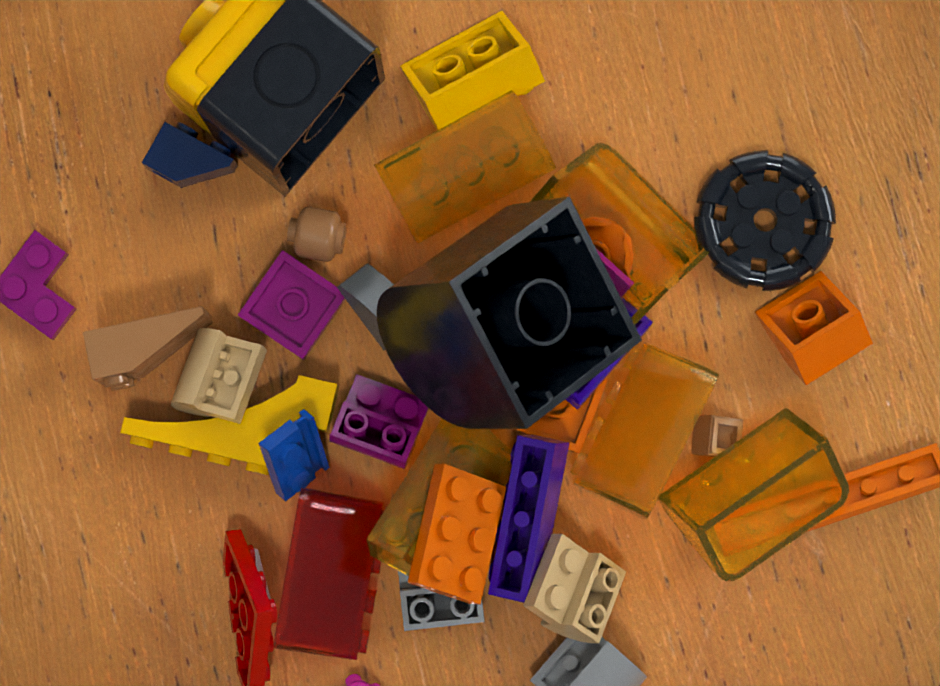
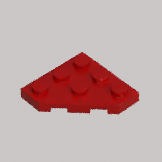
(249, 610)

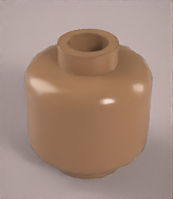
(317, 234)

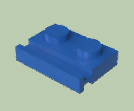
(294, 455)

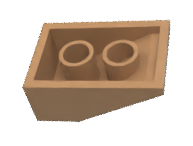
(137, 347)

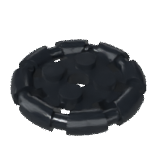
(781, 203)

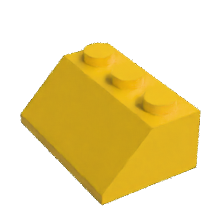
(472, 70)

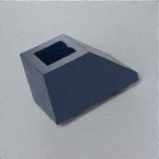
(186, 160)

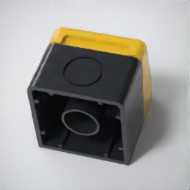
(273, 80)

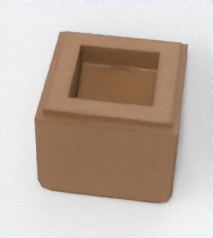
(715, 434)

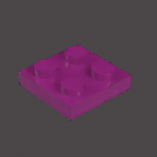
(292, 305)

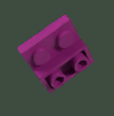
(379, 422)

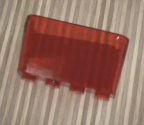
(329, 576)

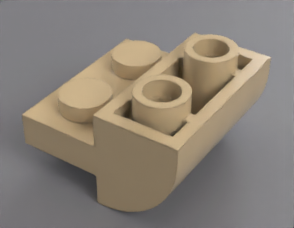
(218, 376)
(574, 590)

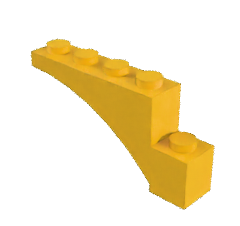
(235, 441)

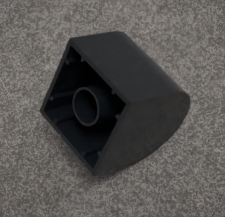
(506, 319)

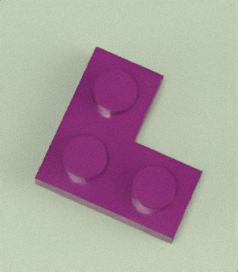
(25, 288)

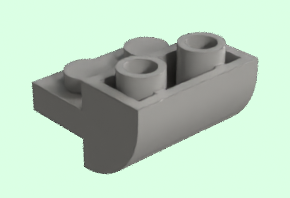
(430, 609)
(588, 665)

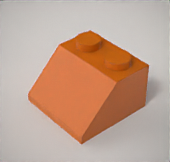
(814, 327)

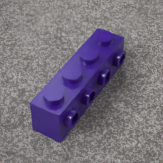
(527, 514)

